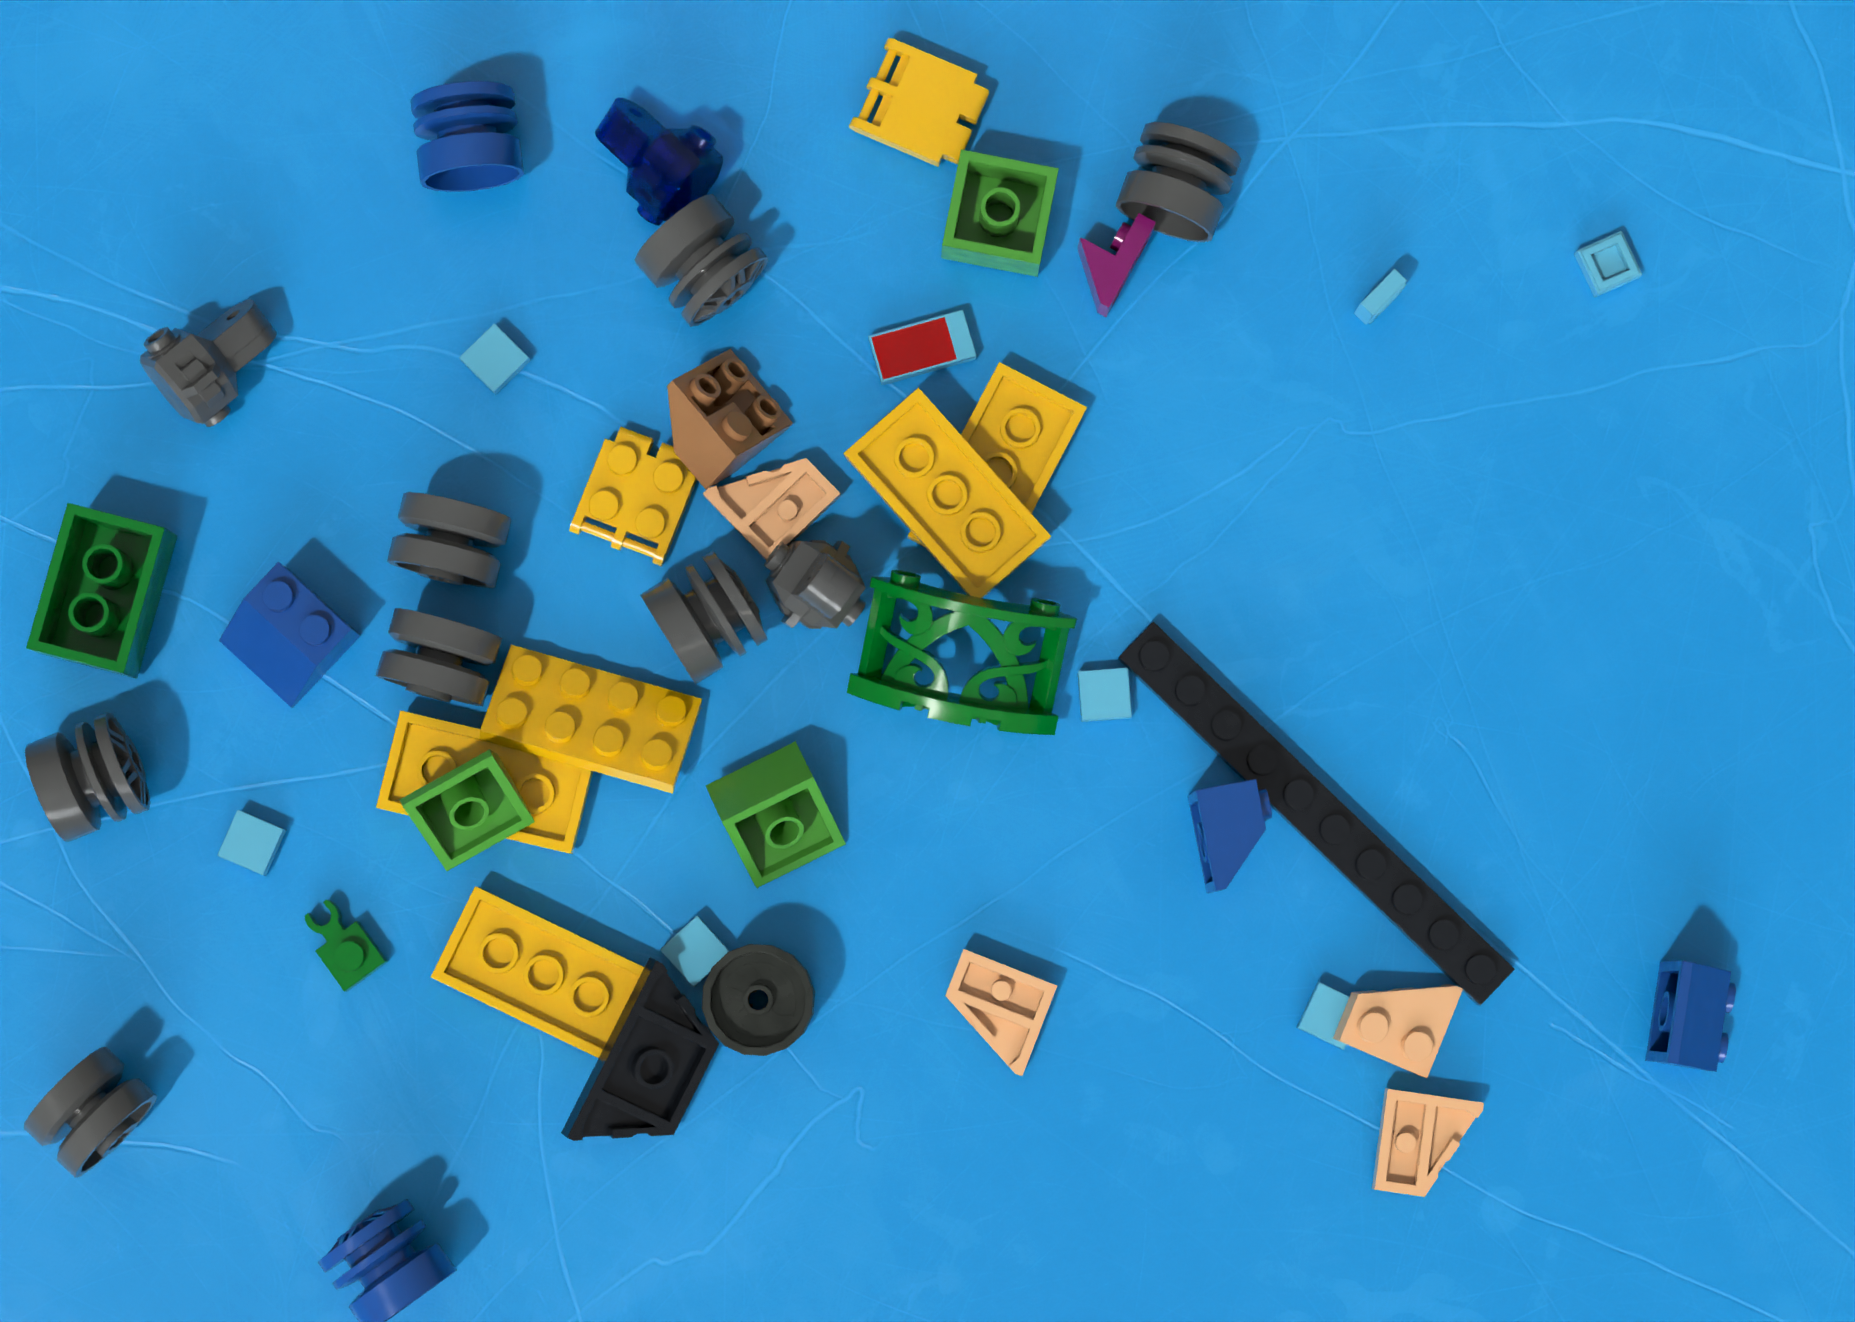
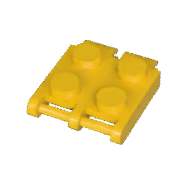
(921, 105)
(635, 495)

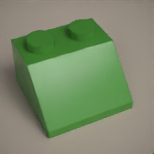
(775, 814)

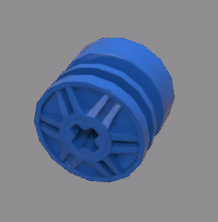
(467, 136)
(386, 1264)

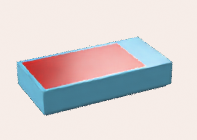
(922, 347)

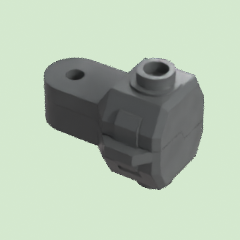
(201, 369)
(815, 584)

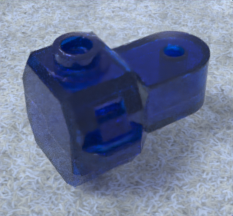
(663, 164)

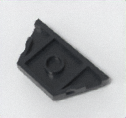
(646, 1065)

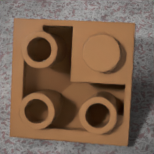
(721, 418)

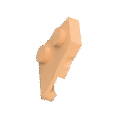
(774, 503)
(1001, 1005)
(1399, 1024)
(1418, 1138)

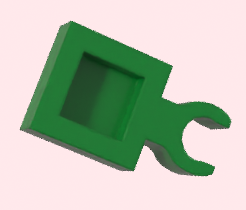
(348, 951)

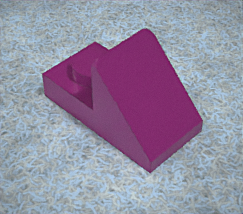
(1109, 272)

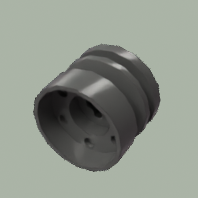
(1178, 181)
(694, 251)
(705, 616)
(78, 780)

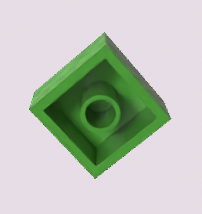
(999, 213)

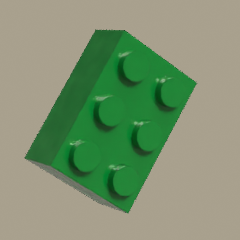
(102, 590)

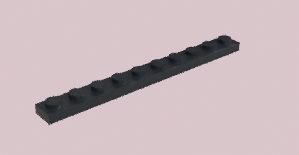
(1316, 814)

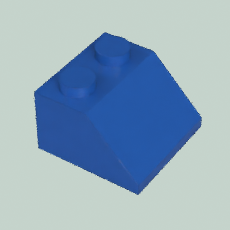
(287, 634)
(1227, 827)
(1690, 1015)

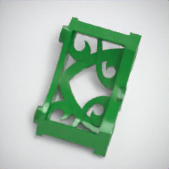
(898, 685)

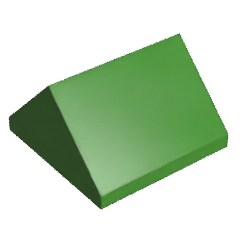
(468, 809)

